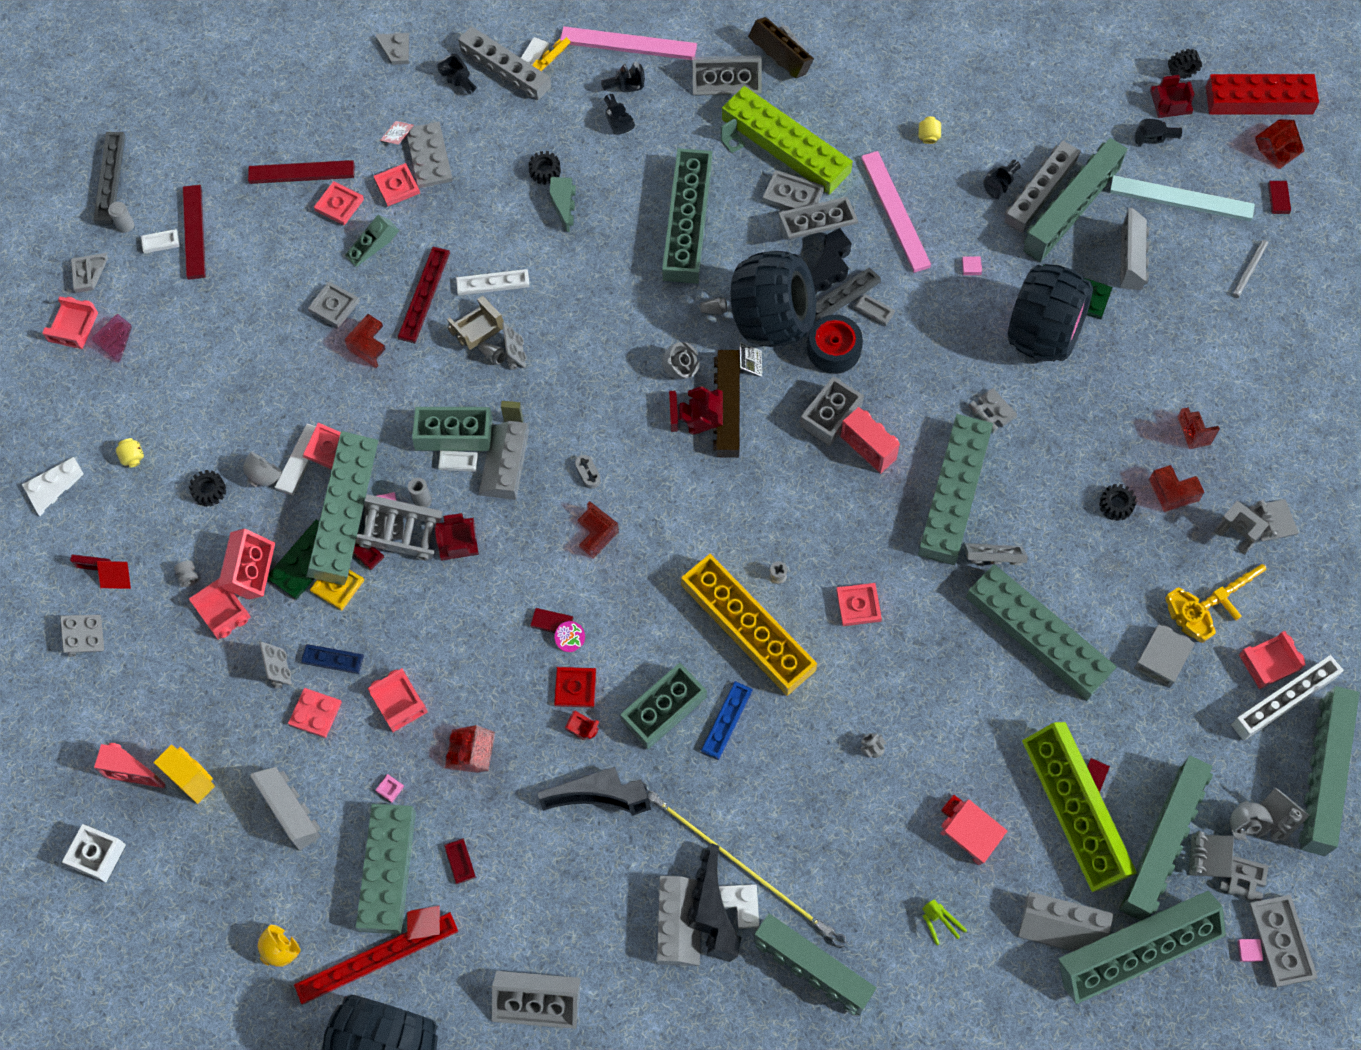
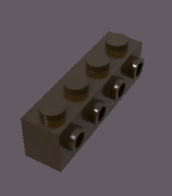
(780, 47)

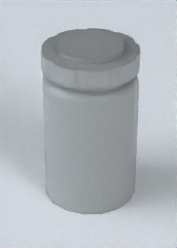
(121, 217)
(419, 492)

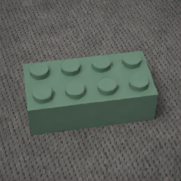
(452, 429)
(663, 706)

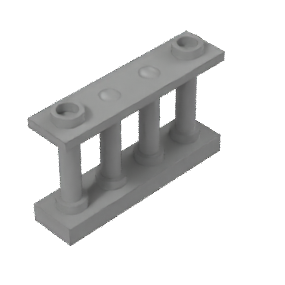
(393, 509)

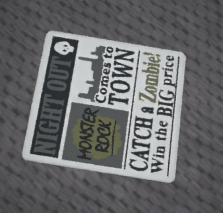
(750, 359)

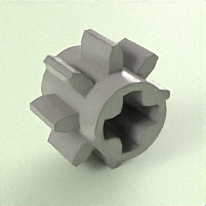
(873, 745)

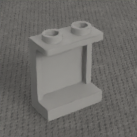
(1164, 655)

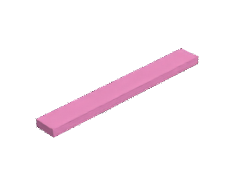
(629, 43)
(896, 212)

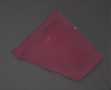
(113, 337)

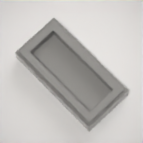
(874, 309)

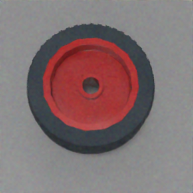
(834, 344)

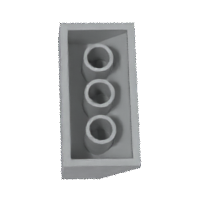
(726, 74)
(816, 218)
(1134, 251)
(504, 460)
(286, 807)
(1062, 922)
(676, 940)
(535, 999)

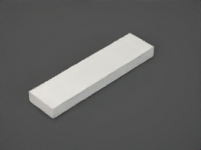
(492, 282)
(296, 464)

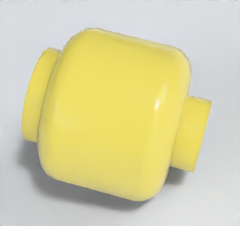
(929, 130)
(129, 452)

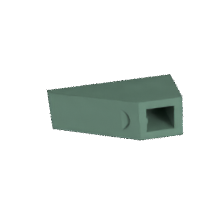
(561, 198)
(375, 237)

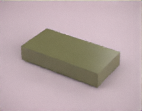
(511, 411)

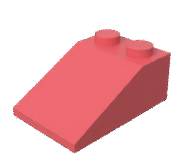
(119, 765)

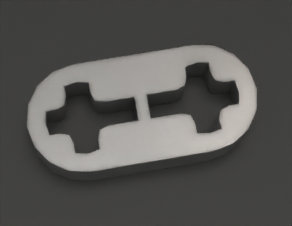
(591, 470)

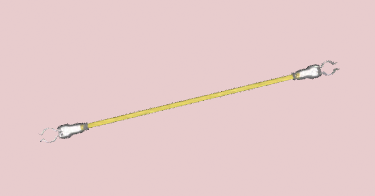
(826, 930)

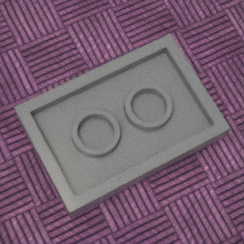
(791, 191)
(995, 553)

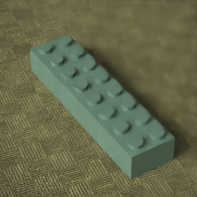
(1074, 199)
(687, 216)
(955, 489)
(342, 508)
(1040, 632)
(1329, 771)
(1166, 838)
(1142, 947)

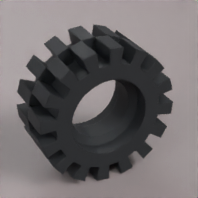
(1185, 63)
(541, 159)
(210, 498)
(1114, 512)

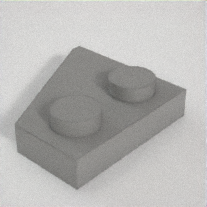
(395, 47)
(87, 271)

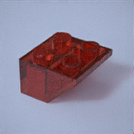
(1280, 142)
(470, 749)

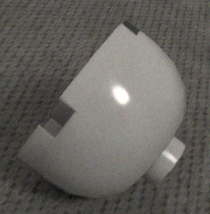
(680, 361)
(260, 471)
(1252, 818)

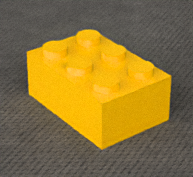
(185, 772)

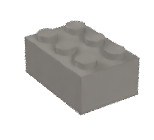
(829, 409)

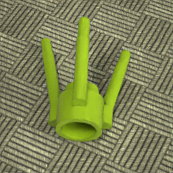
(936, 911)

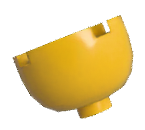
(276, 948)

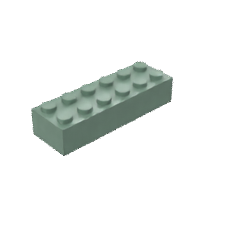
(386, 869)
(813, 964)

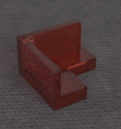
(361, 340)
(1194, 429)
(1173, 492)
(601, 529)

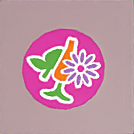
(569, 636)

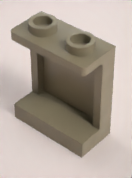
(477, 325)

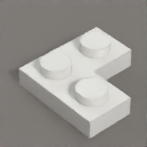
(745, 900)

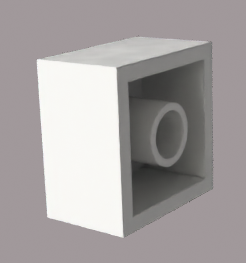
(94, 853)

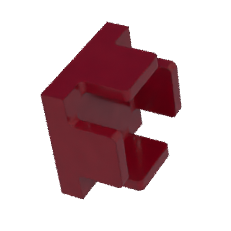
(1172, 97)
(703, 411)
(456, 537)

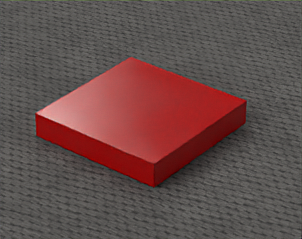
(575, 687)

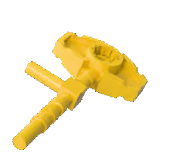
(1195, 616)

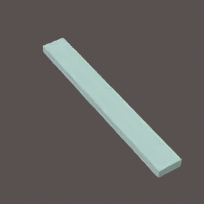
(1182, 198)

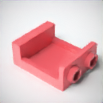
(72, 323)
(220, 609)
(1272, 660)
(397, 699)
(973, 830)

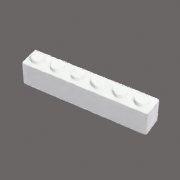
(1287, 697)

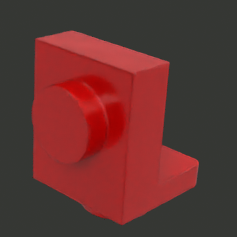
(582, 726)

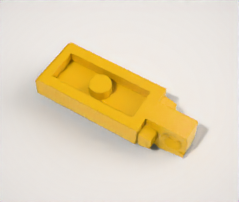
(549, 56)

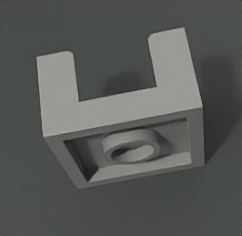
(1245, 523)

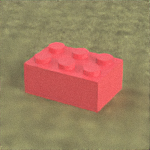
(870, 439)
(246, 564)

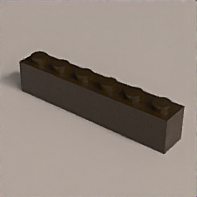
(728, 381)

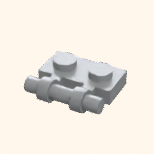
(996, 406)
(1248, 872)

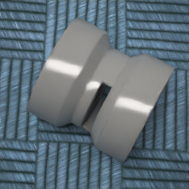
(186, 573)

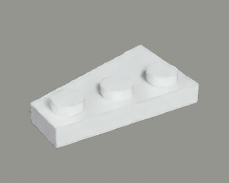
(51, 484)

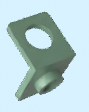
(728, 132)

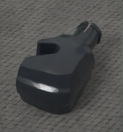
(456, 72)
(625, 79)
(617, 116)
(1155, 128)
(1000, 178)

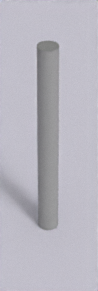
(1249, 270)

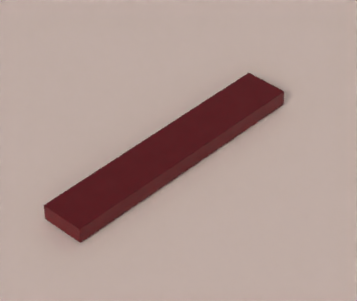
(301, 172)
(194, 232)
(423, 295)

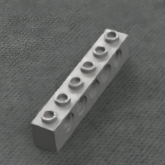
(504, 63)
(1058, 165)

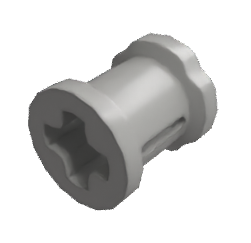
(776, 567)

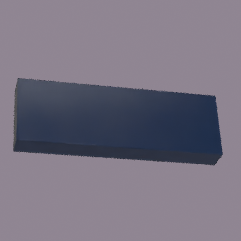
(332, 659)

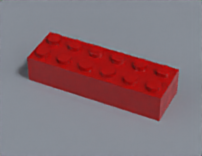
(1262, 94)

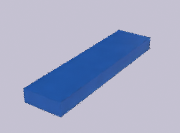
(726, 720)

